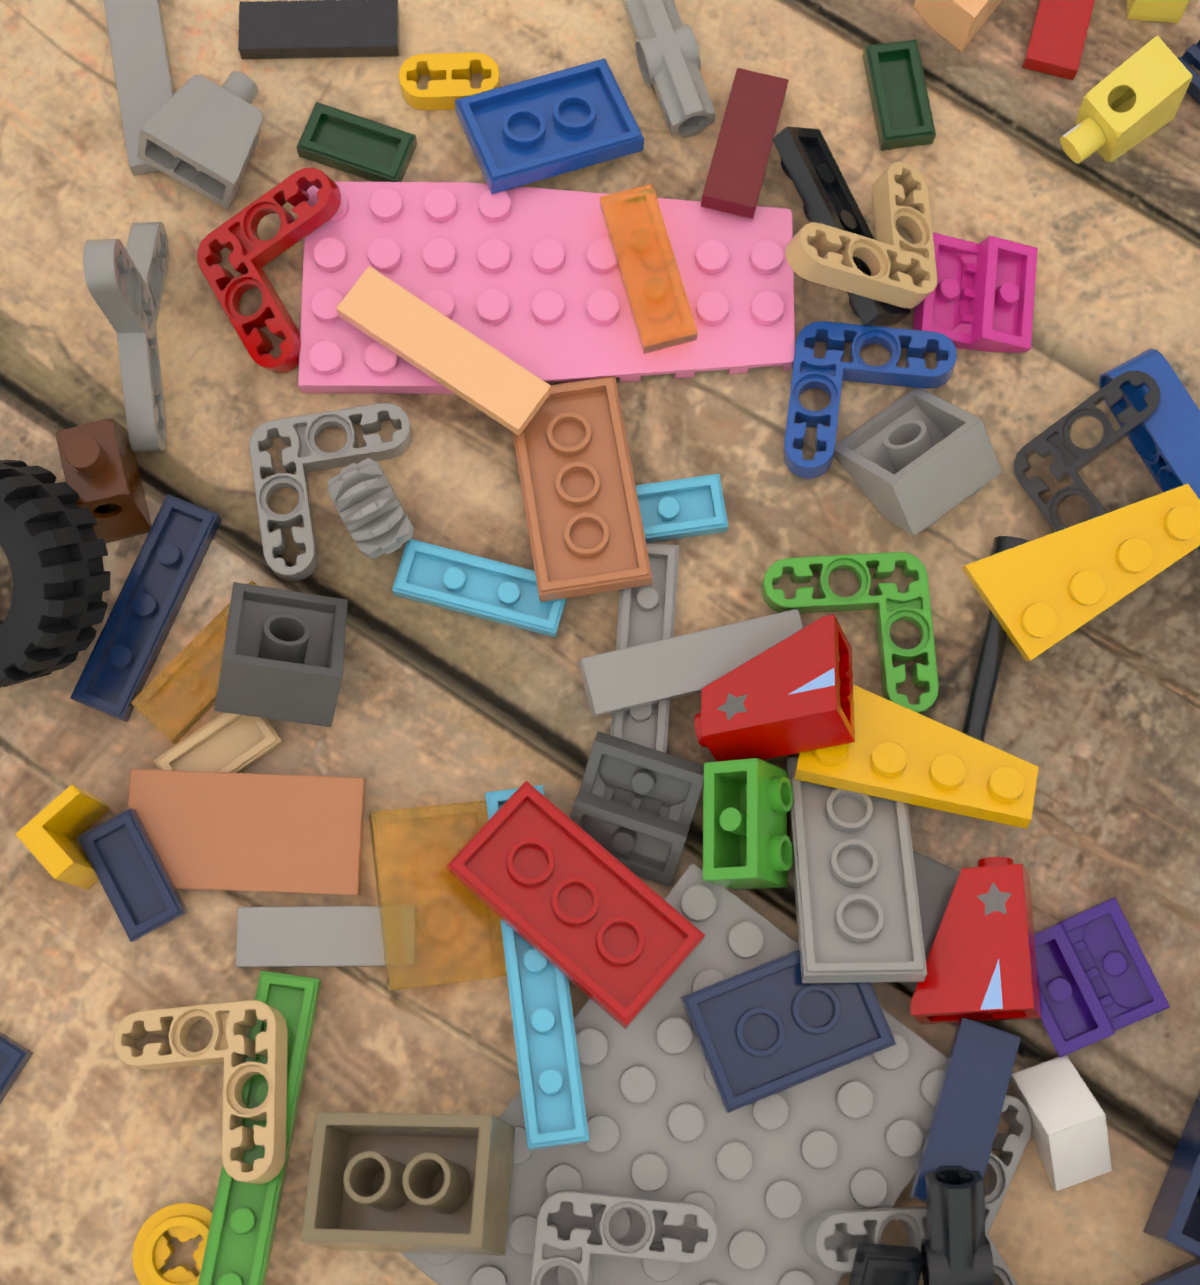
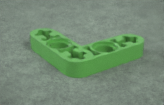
(888, 605)

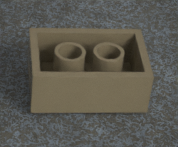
(409, 1183)

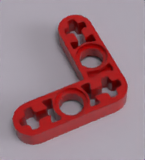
(251, 254)

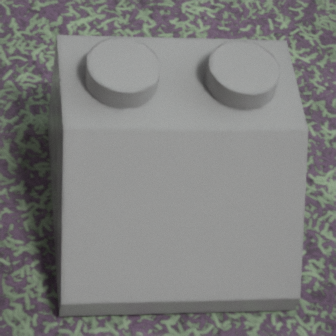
(919, 459)

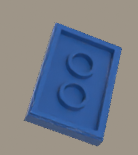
(548, 125)

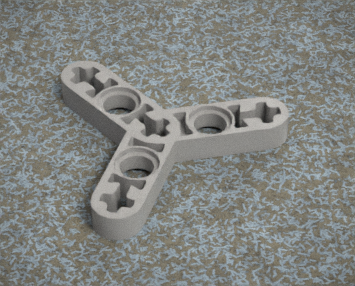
(129, 293)
(915, 1217)

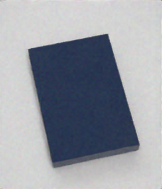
(776, 1032)

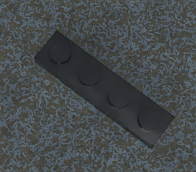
(830, 202)

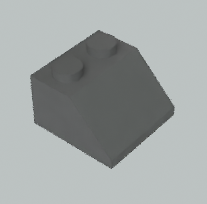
(282, 655)

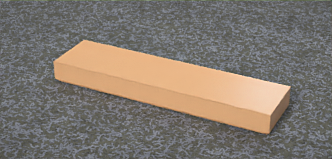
(444, 350)

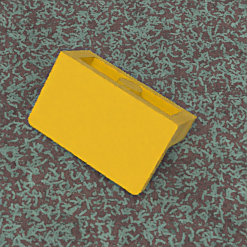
(54, 833)

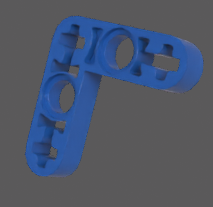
(830, 372)

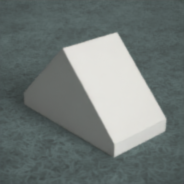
(1065, 1122)

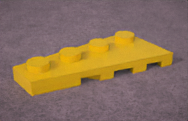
(1078, 572)
(923, 765)

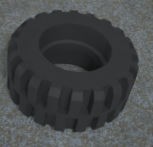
(53, 571)

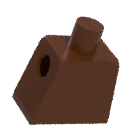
(103, 472)

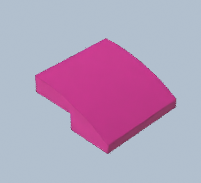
(981, 294)

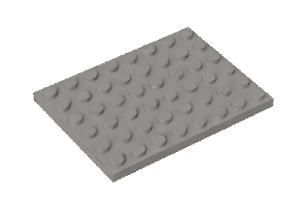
(666, 1135)

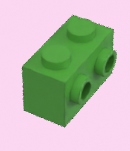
(746, 824)

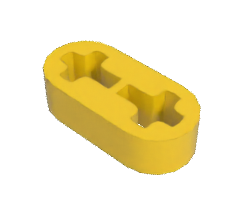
(449, 78)

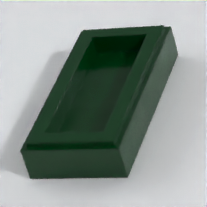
(898, 94)
(356, 145)

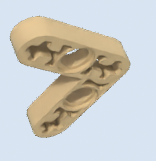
(899, 270)
(229, 1047)

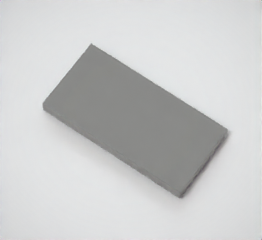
(854, 886)

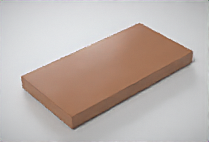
(581, 494)
(254, 829)

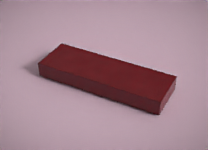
(744, 143)

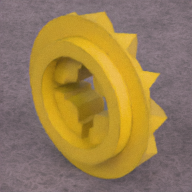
(154, 1244)

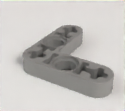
(305, 457)
(575, 1250)

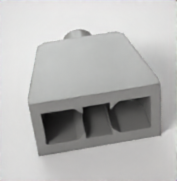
(205, 135)

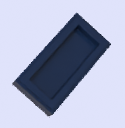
(132, 874)

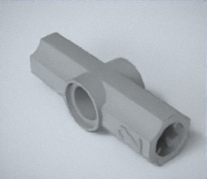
(671, 64)

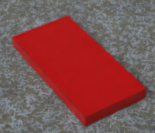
(575, 904)

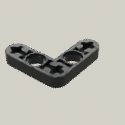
(1072, 459)

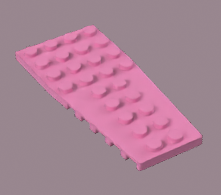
(538, 284)

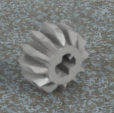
(370, 508)

